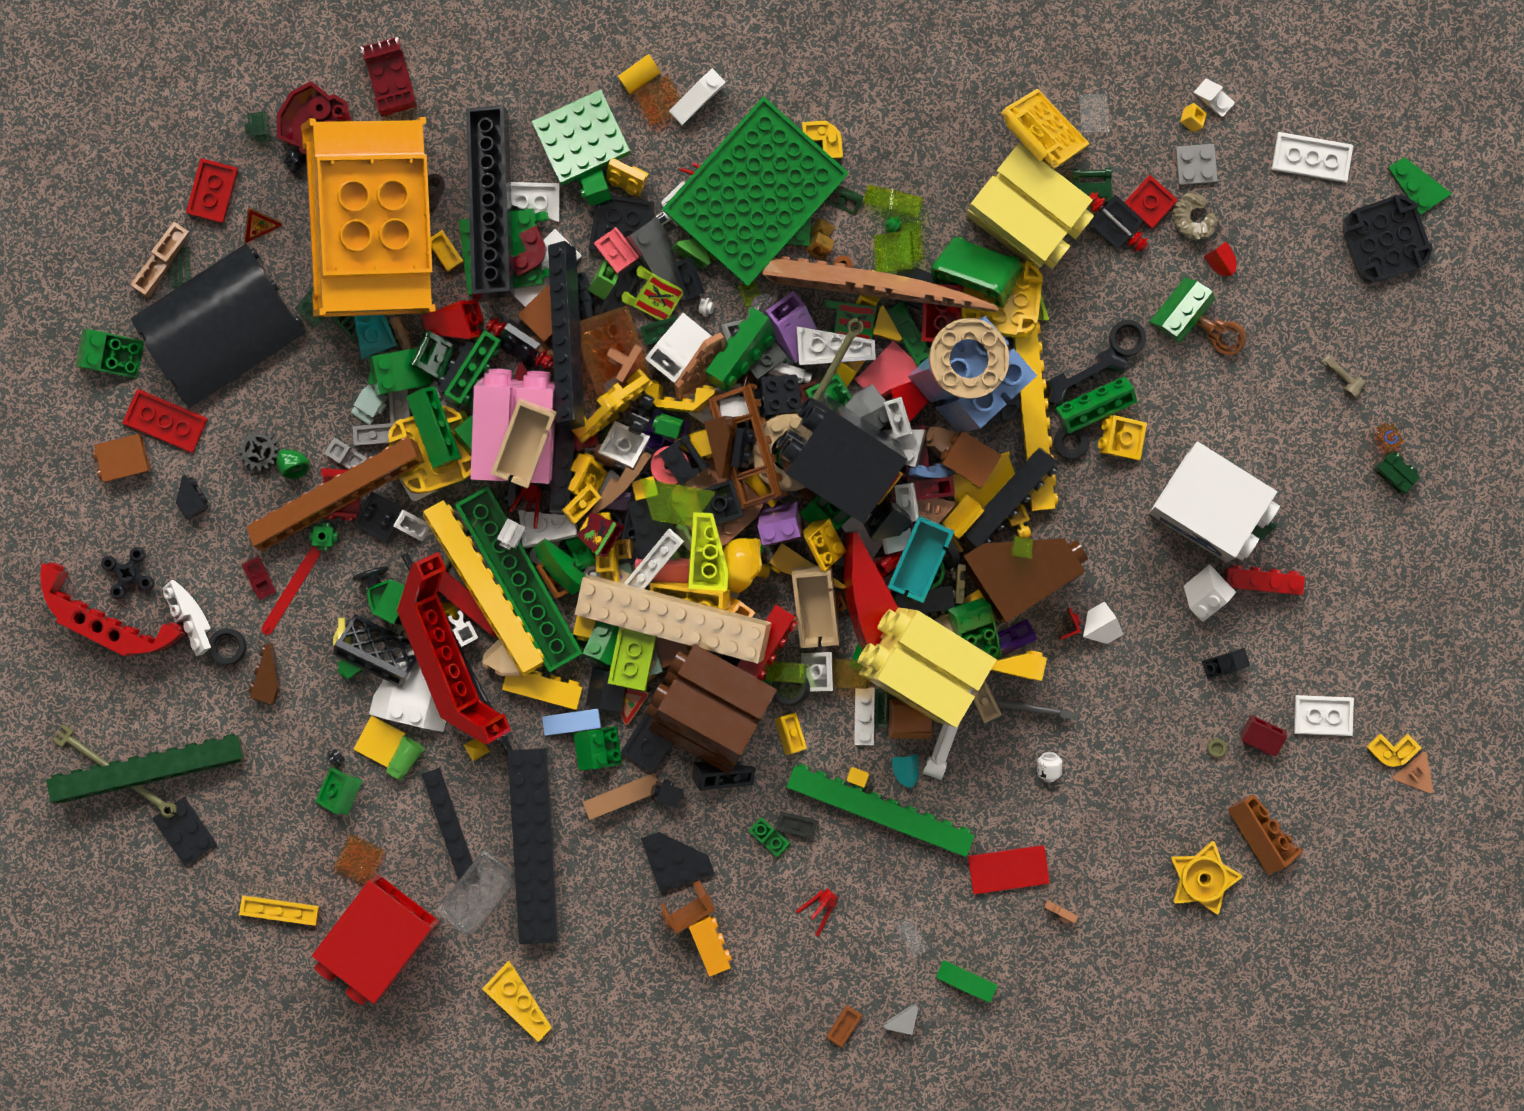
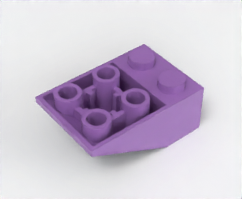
(785, 317)

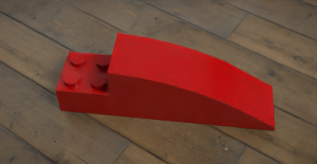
(865, 591)

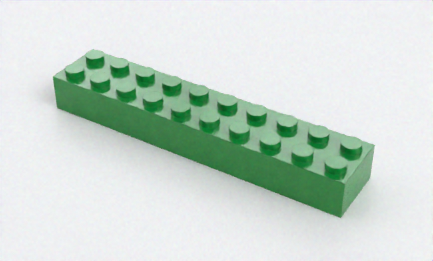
(520, 581)

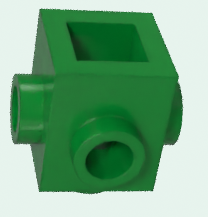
(330, 539)

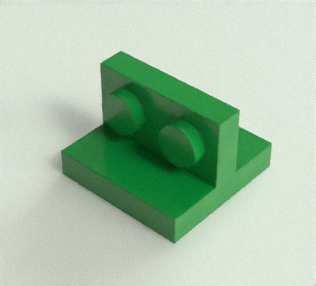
(338, 791)

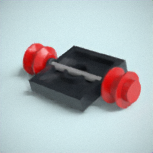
(1117, 222)
(519, 345)

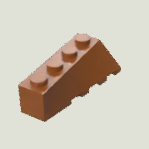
(1263, 834)

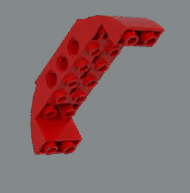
(70, 615)

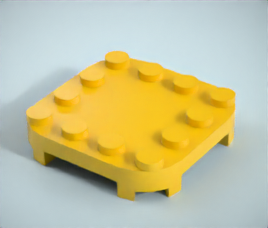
(1021, 309)
(612, 403)
(423, 477)

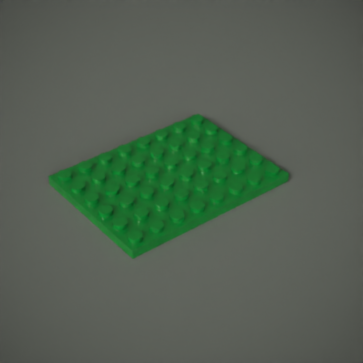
(755, 191)

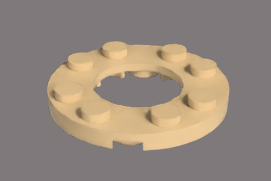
(997, 358)
(775, 428)

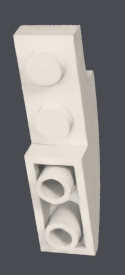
(186, 610)

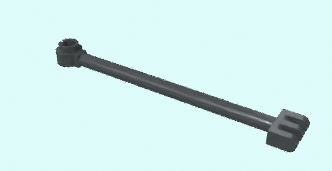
(1034, 708)

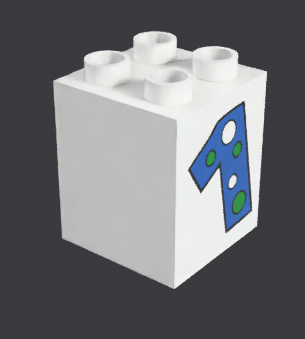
(1215, 504)

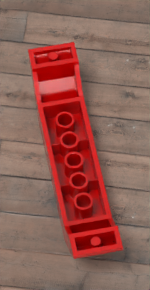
(440, 655)

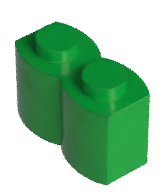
(667, 426)

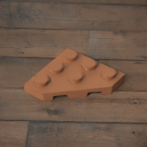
(694, 373)

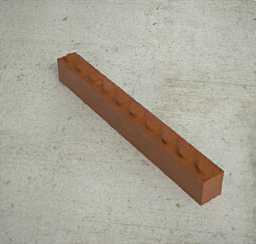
(335, 494)

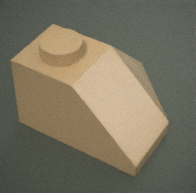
(498, 659)

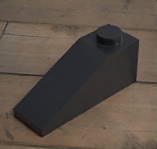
(709, 777)

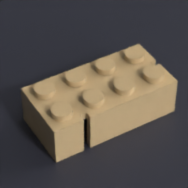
(523, 442)
(815, 606)

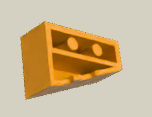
(710, 945)

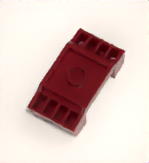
(389, 76)

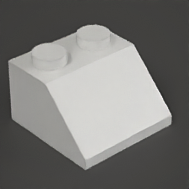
(1207, 593)

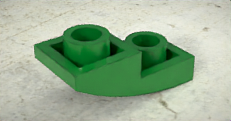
(769, 837)

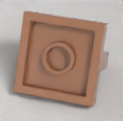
(617, 357)

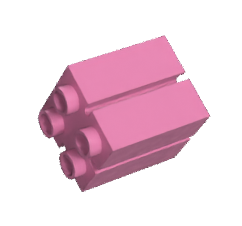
(492, 410)

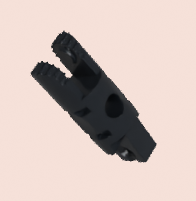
(586, 299)

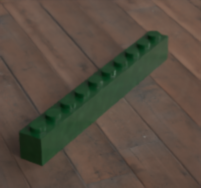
(145, 770)

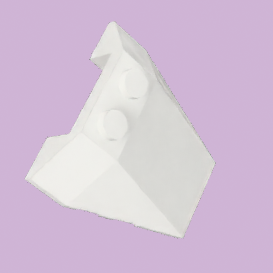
(410, 703)

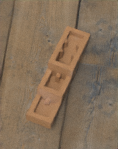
(617, 487)
(620, 796)

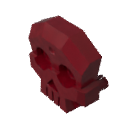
(302, 105)

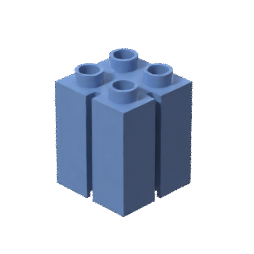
(970, 360)

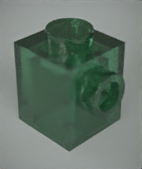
(258, 126)

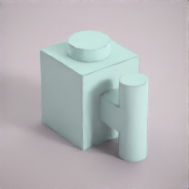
(369, 404)

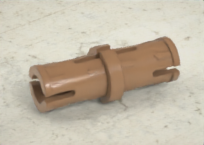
(401, 333)

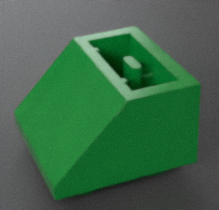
(597, 748)

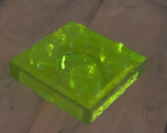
(894, 251)

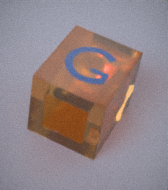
(1388, 437)

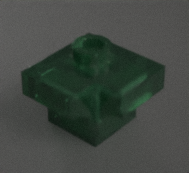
(305, 307)

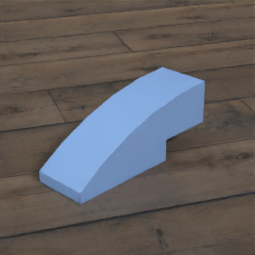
(571, 722)

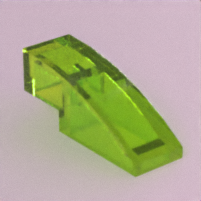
(893, 200)

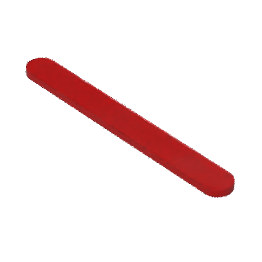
(290, 591)

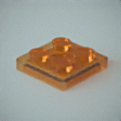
(359, 858)

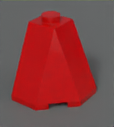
(455, 320)
(912, 398)

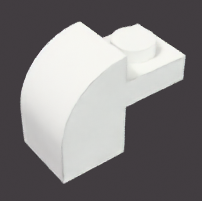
(733, 407)

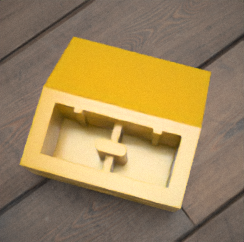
(824, 543)

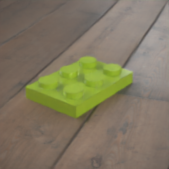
(632, 659)

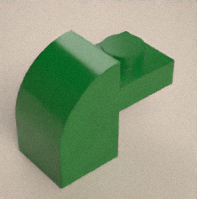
(581, 552)

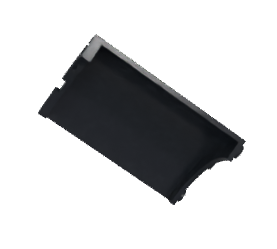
(217, 325)

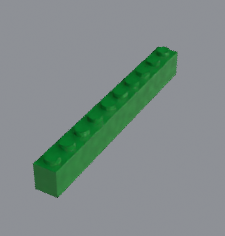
(880, 810)

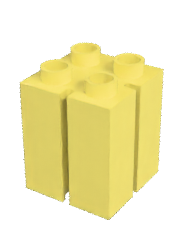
(1031, 209)
(925, 665)

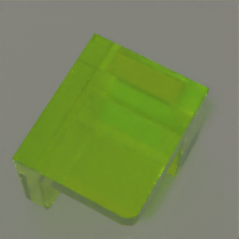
(748, 293)
(1022, 547)

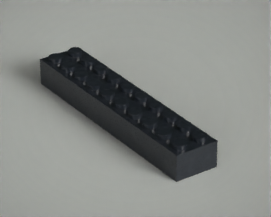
(490, 202)
(533, 846)

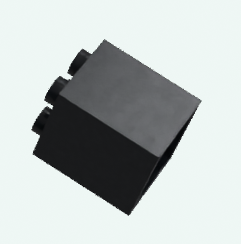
(841, 456)

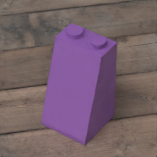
(780, 524)

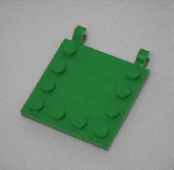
(521, 221)

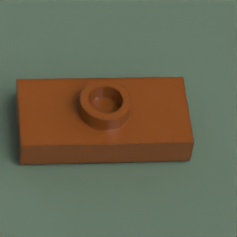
(844, 1026)

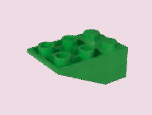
(109, 353)
(976, 625)

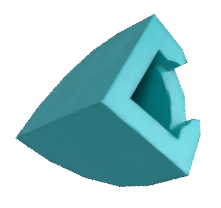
(906, 769)

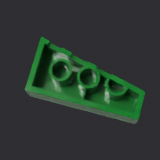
(741, 350)

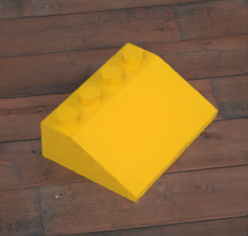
(1022, 665)

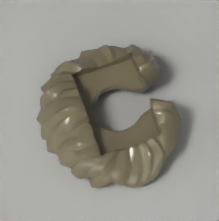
(1186, 225)

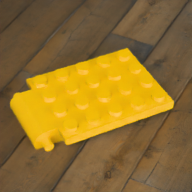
(1043, 129)

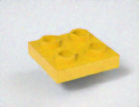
(626, 177)

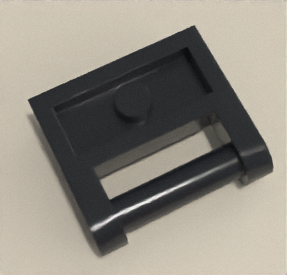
(678, 463)

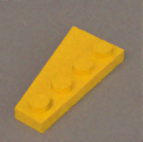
(514, 997)

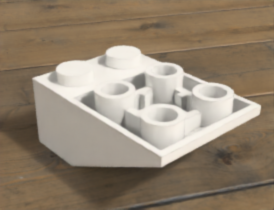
(677, 347)

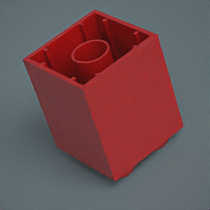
(373, 940)

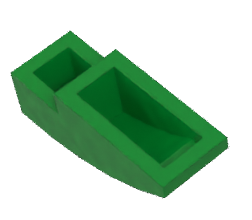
(559, 566)
(966, 981)

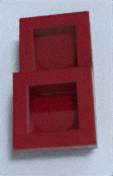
(259, 577)

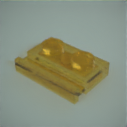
(846, 674)

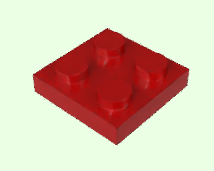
(1151, 201)

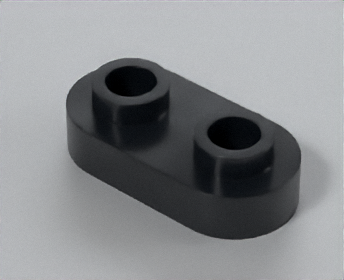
(435, 193)

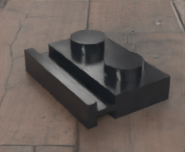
(743, 447)

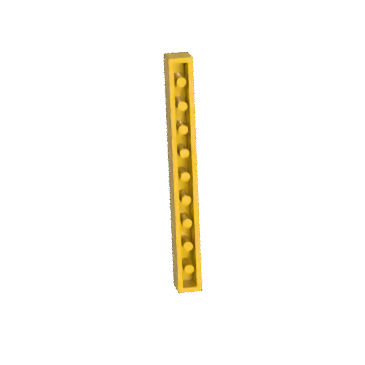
(1034, 416)
(483, 588)

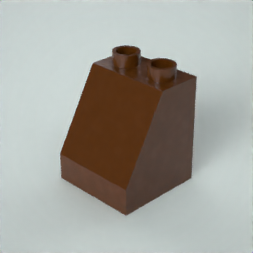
(1017, 582)

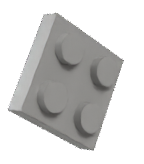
(1196, 164)

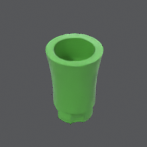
(404, 757)

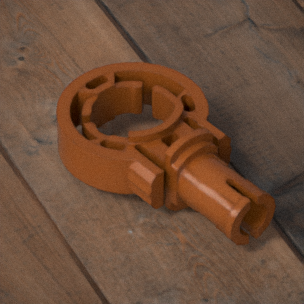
(1216, 336)

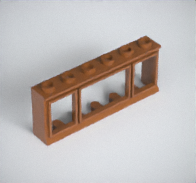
(763, 441)

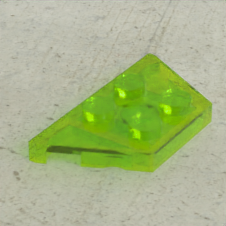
(674, 502)

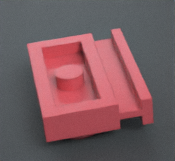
(616, 250)

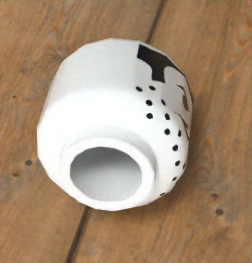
(1049, 767)

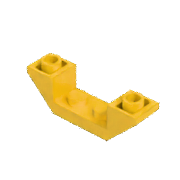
(687, 405)

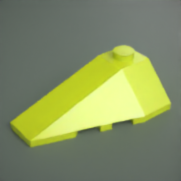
(707, 560)

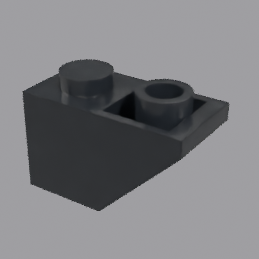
(189, 499)
(1226, 663)

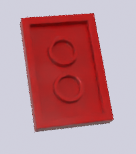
(212, 190)

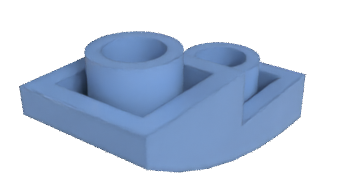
(930, 472)

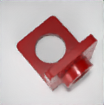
(1076, 621)

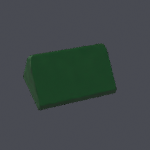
(844, 192)

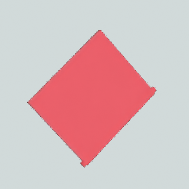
(888, 369)

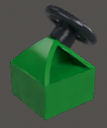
(382, 596)

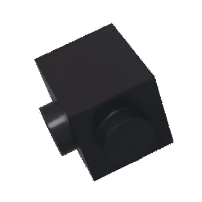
(666, 793)

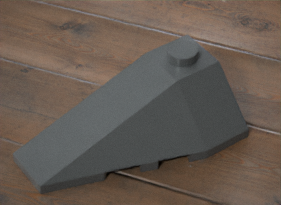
(654, 250)

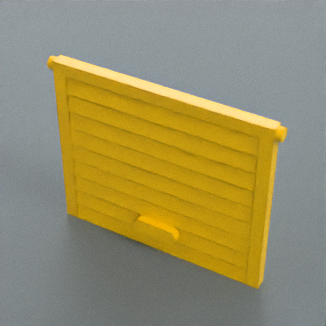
(996, 481)

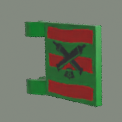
(849, 311)

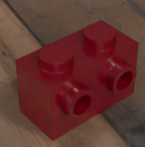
(1263, 736)

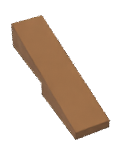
(160, 261)

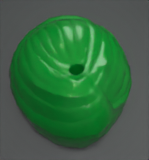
(292, 460)

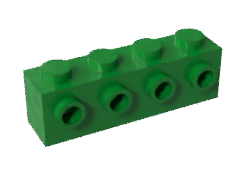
(473, 366)
(1096, 404)
(433, 427)

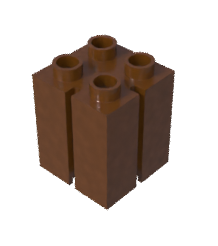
(708, 707)

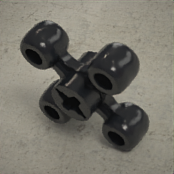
(638, 418)
(123, 581)

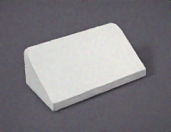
(898, 418)

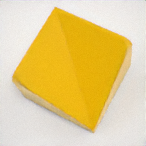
(1193, 117)
(857, 776)

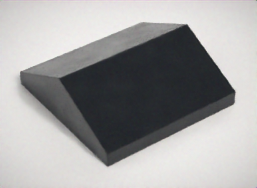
(725, 503)
(605, 695)

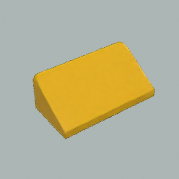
(581, 504)
(790, 733)

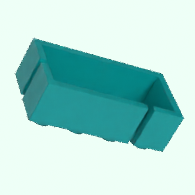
(921, 558)

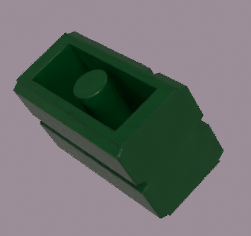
(1396, 472)

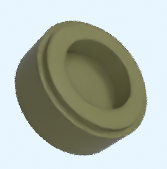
(1216, 748)

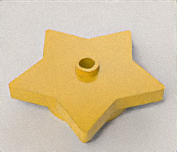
(1212, 889)

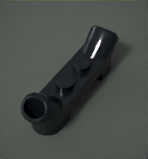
(1106, 360)

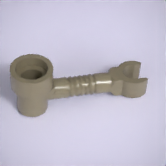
(1354, 385)

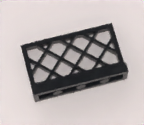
(371, 661)

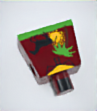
(599, 533)

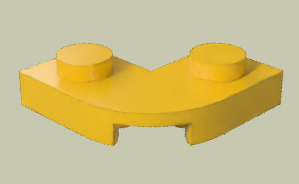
(827, 134)
(1396, 755)

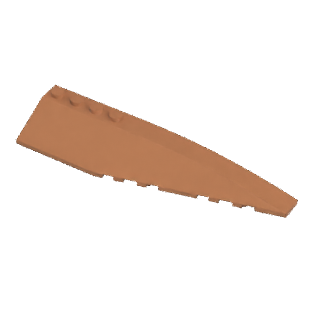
(867, 283)

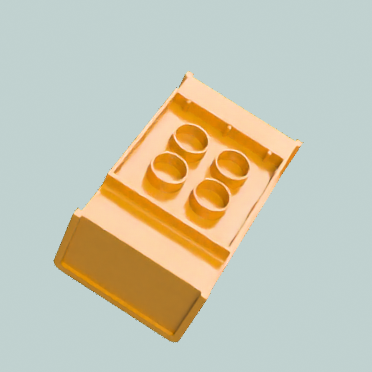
(368, 217)

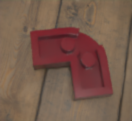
(535, 252)

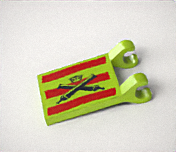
(656, 296)

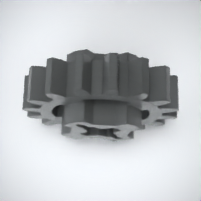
(247, 455)

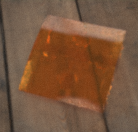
(657, 99)

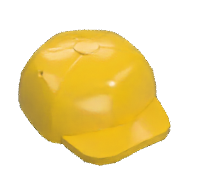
(744, 563)

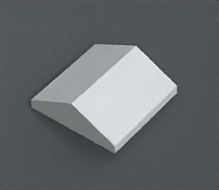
(623, 445)

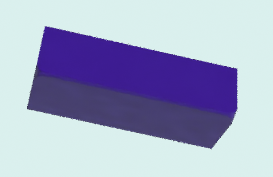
(1016, 637)

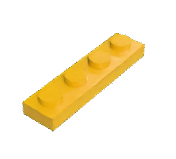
(279, 910)

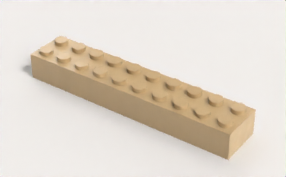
(673, 618)

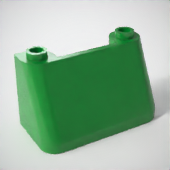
(977, 269)

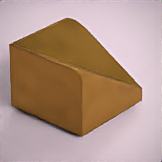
(820, 245)

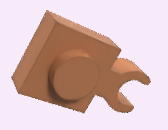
(1065, 915)

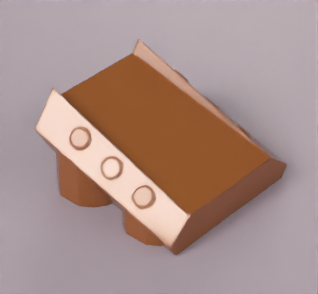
(907, 721)

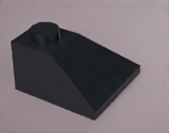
(887, 520)

